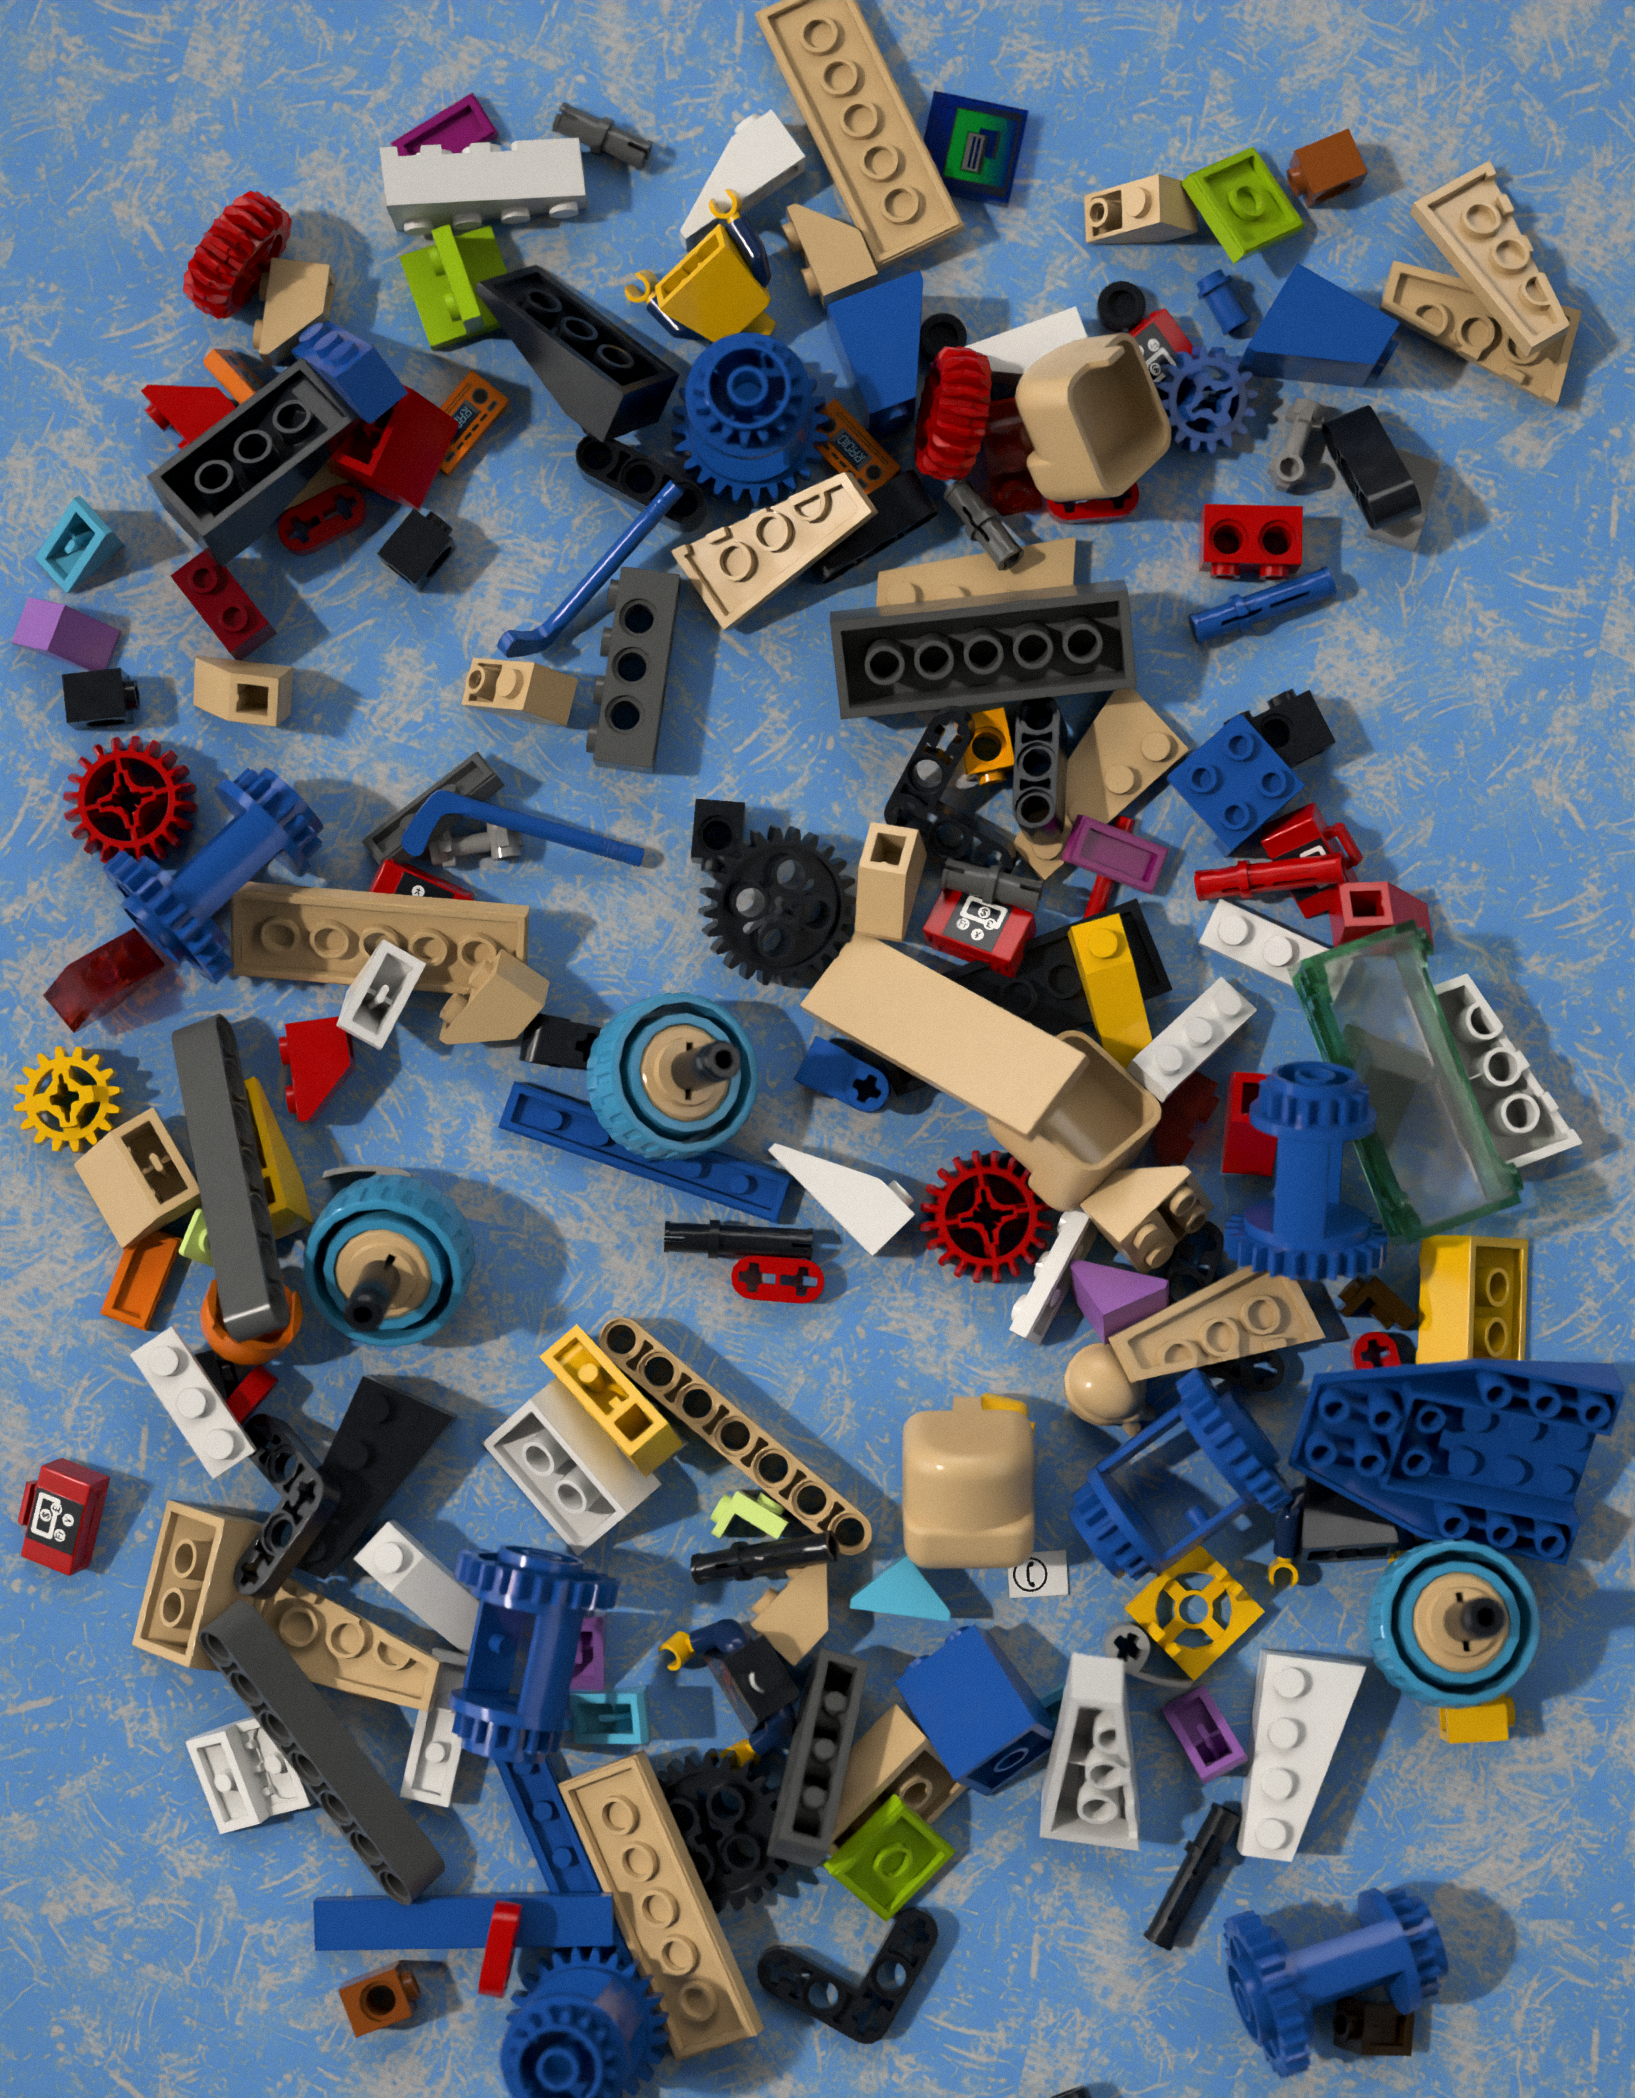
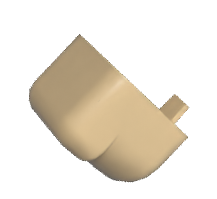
(1091, 418)
(1089, 1134)
(968, 1487)

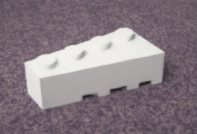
(483, 184)
(1512, 1103)
(1292, 1738)
(1091, 1766)

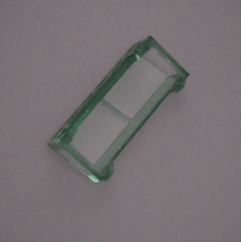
(1430, 1145)

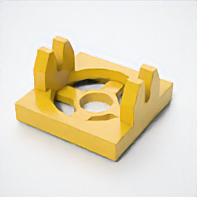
(1197, 1659)

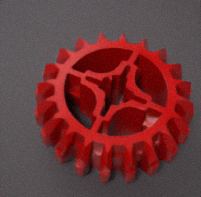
(236, 254)
(952, 413)
(110, 805)
(943, 1223)

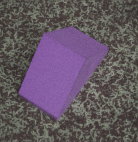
(66, 635)
(1115, 1297)
(591, 1655)
(1204, 1734)

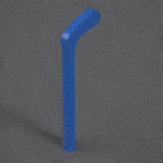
(524, 643)
(447, 802)

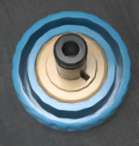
(672, 1076)
(389, 1260)
(1452, 1624)

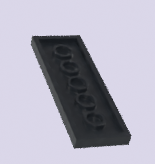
(1048, 983)

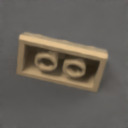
(191, 1581)
(891, 1760)

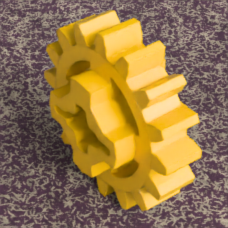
(66, 1077)

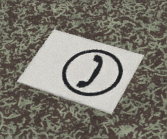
(1040, 1575)

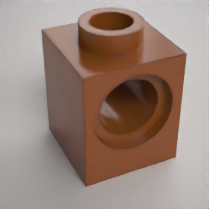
(1326, 169)
(364, 2014)

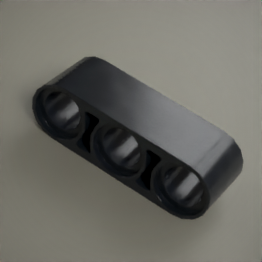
(629, 462)
(1371, 467)
(901, 507)
(1049, 789)

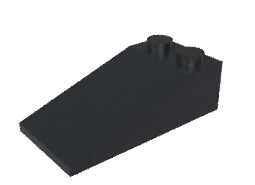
(579, 355)
(254, 461)

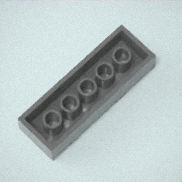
(983, 649)

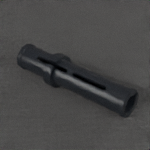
(737, 1240)
(713, 1565)
(1219, 1822)

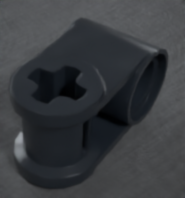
(556, 1042)

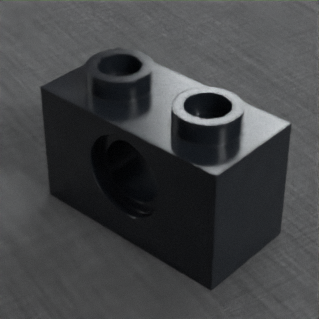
(1301, 723)

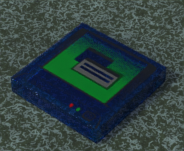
(975, 146)

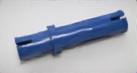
(1244, 611)

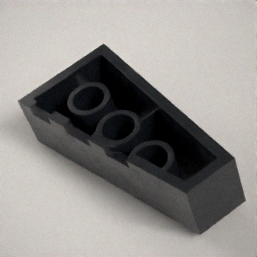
(371, 1459)

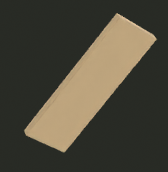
(861, 126)
(334, 932)
(945, 1035)
(661, 1904)

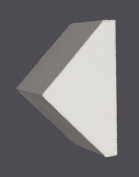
(379, 994)

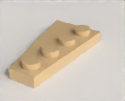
(1483, 244)
(1456, 319)
(760, 555)
(1041, 567)
(1107, 771)
(1217, 1324)
(349, 1650)

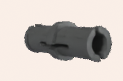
(602, 136)
(983, 524)
(992, 884)

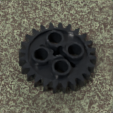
(757, 868)
(750, 1822)

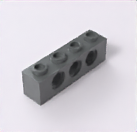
(659, 596)
(818, 1758)

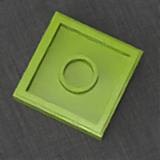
(1243, 204)
(889, 1858)

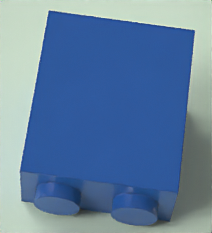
(1320, 335)
(879, 350)
(977, 1710)

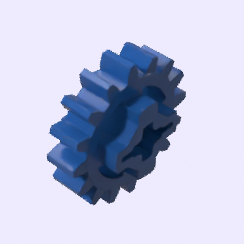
(1215, 418)

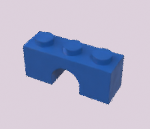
(351, 369)

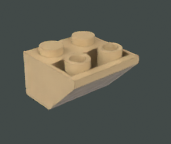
(139, 1178)
(1147, 1212)

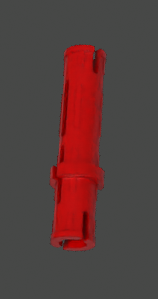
(1280, 875)

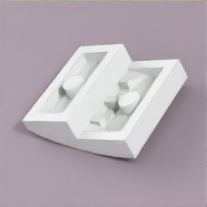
(245, 1775)

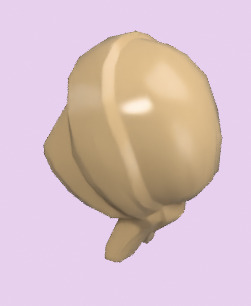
(1102, 1392)

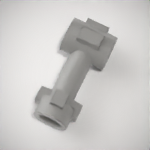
(1289, 468)
(501, 842)

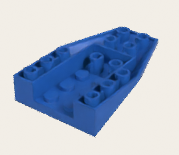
(1462, 1446)

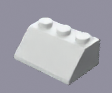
(568, 1466)

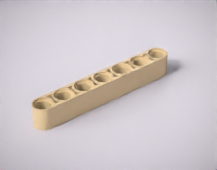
(711, 1426)

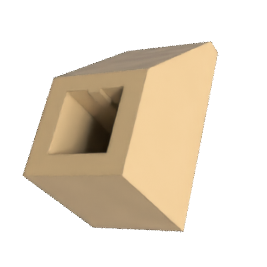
(1140, 212)
(832, 252)
(294, 299)
(243, 690)
(520, 691)
(888, 881)
(496, 1005)
(796, 1614)

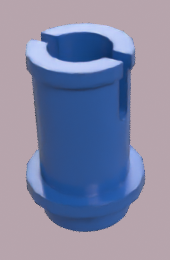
(1222, 301)

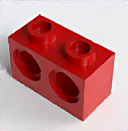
(1249, 527)

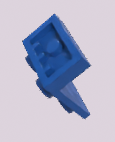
(1235, 783)

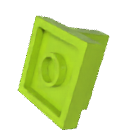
(445, 284)

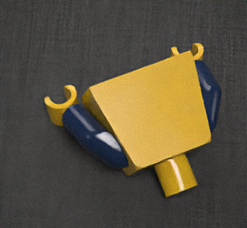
(715, 286)

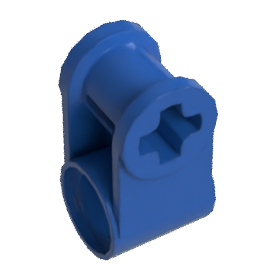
(837, 1072)

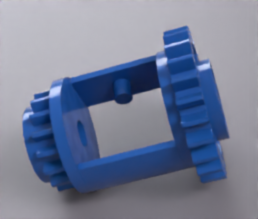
(749, 418)
(178, 909)
(1306, 1226)
(1231, 1441)
(508, 1585)
(1279, 1988)
(582, 2029)

